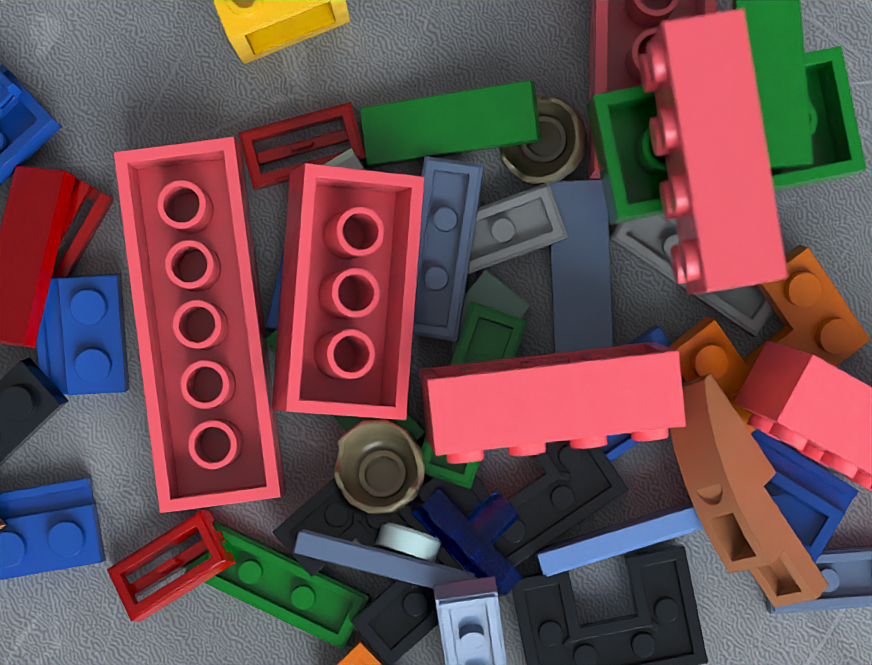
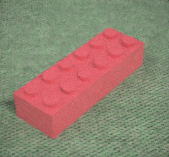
(199, 324)

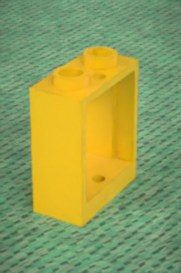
(271, 25)

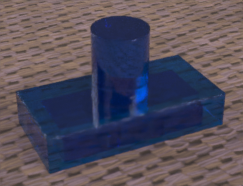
(473, 538)

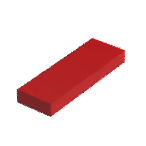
(29, 249)

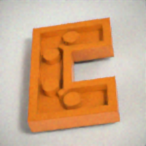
(813, 322)

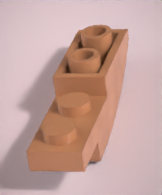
(726, 486)

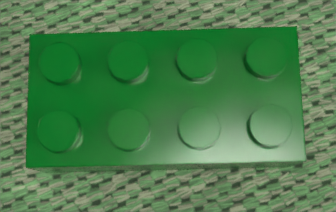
(634, 173)

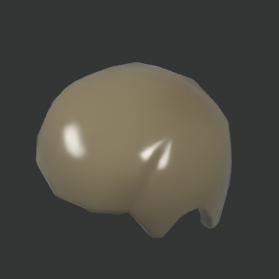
(560, 148)
(379, 466)

